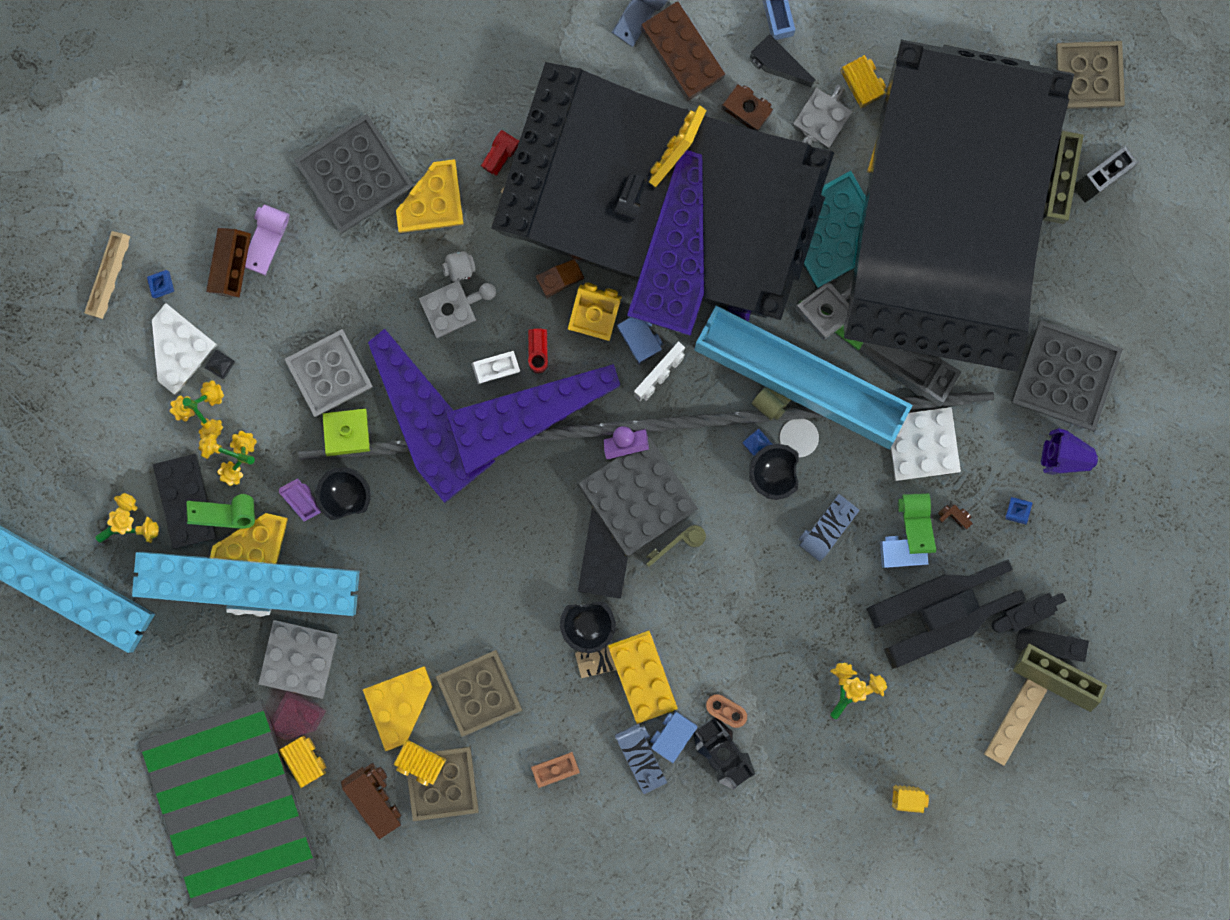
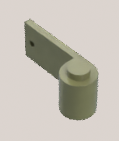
(771, 404)
(692, 536)

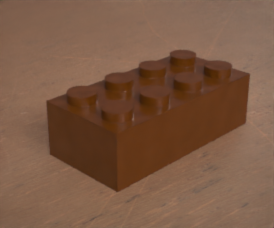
(682, 51)

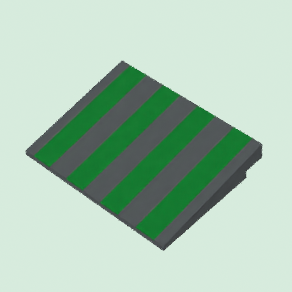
(228, 804)

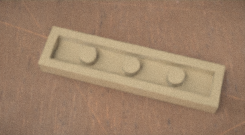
(107, 274)
(1015, 722)

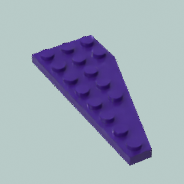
(673, 269)
(422, 419)

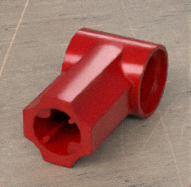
(502, 148)
(537, 348)

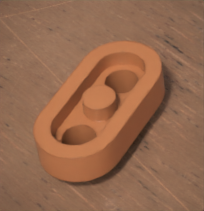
(726, 710)

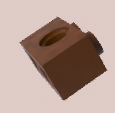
(734, 107)

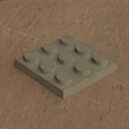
(1096, 71)
(479, 693)
(451, 793)

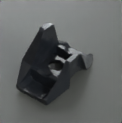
(707, 743)

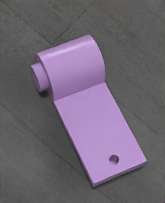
(269, 231)

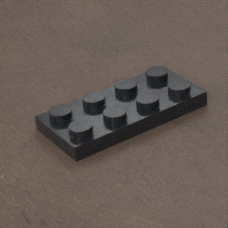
(180, 482)
(602, 563)

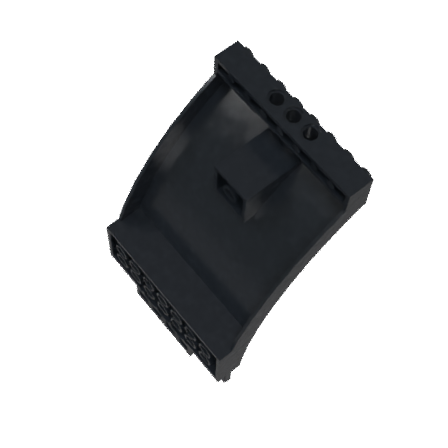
(593, 133)
(956, 204)

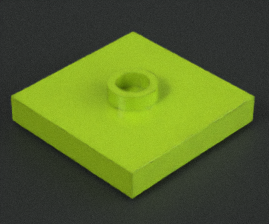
(346, 432)

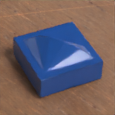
(160, 284)
(756, 442)
(1018, 510)

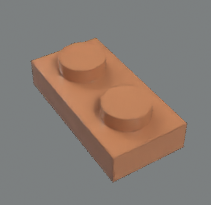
(555, 769)

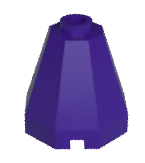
(1067, 454)

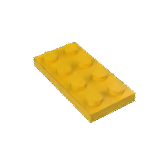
(642, 677)

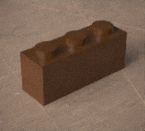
(228, 262)
(371, 802)

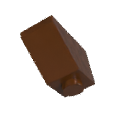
(559, 278)

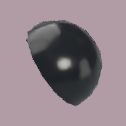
(774, 471)
(342, 493)
(587, 626)

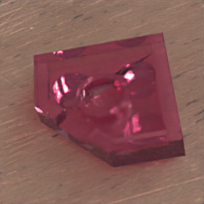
(296, 716)

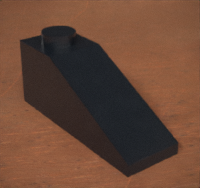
(777, 61)
(1105, 174)
(1053, 644)

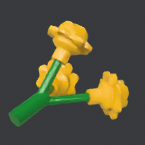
(185, 407)
(241, 443)
(121, 522)
(854, 688)

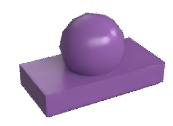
(625, 442)
(300, 499)

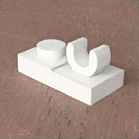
(495, 367)

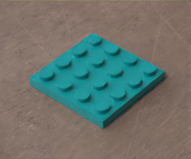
(837, 231)

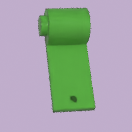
(237, 515)
(917, 522)

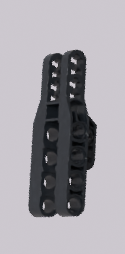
(944, 621)

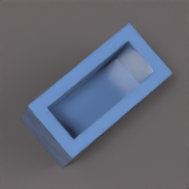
(779, 18)
(640, 339)
(673, 736)

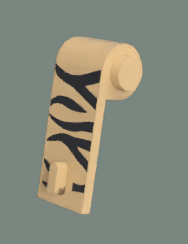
(595, 663)

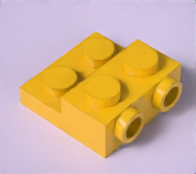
(595, 311)

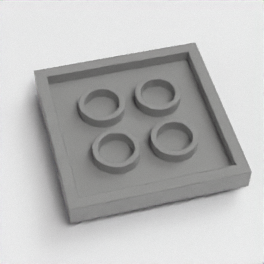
(328, 373)
(298, 659)

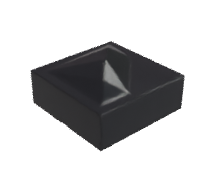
(219, 364)

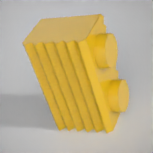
(863, 81)
(303, 761)
(419, 762)
(909, 799)

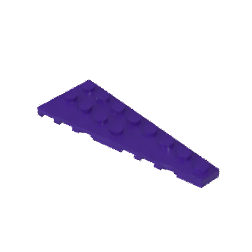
(504, 422)

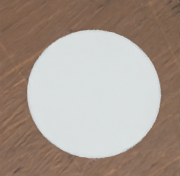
(800, 436)

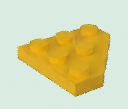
(677, 145)
(433, 200)
(257, 543)
(397, 705)

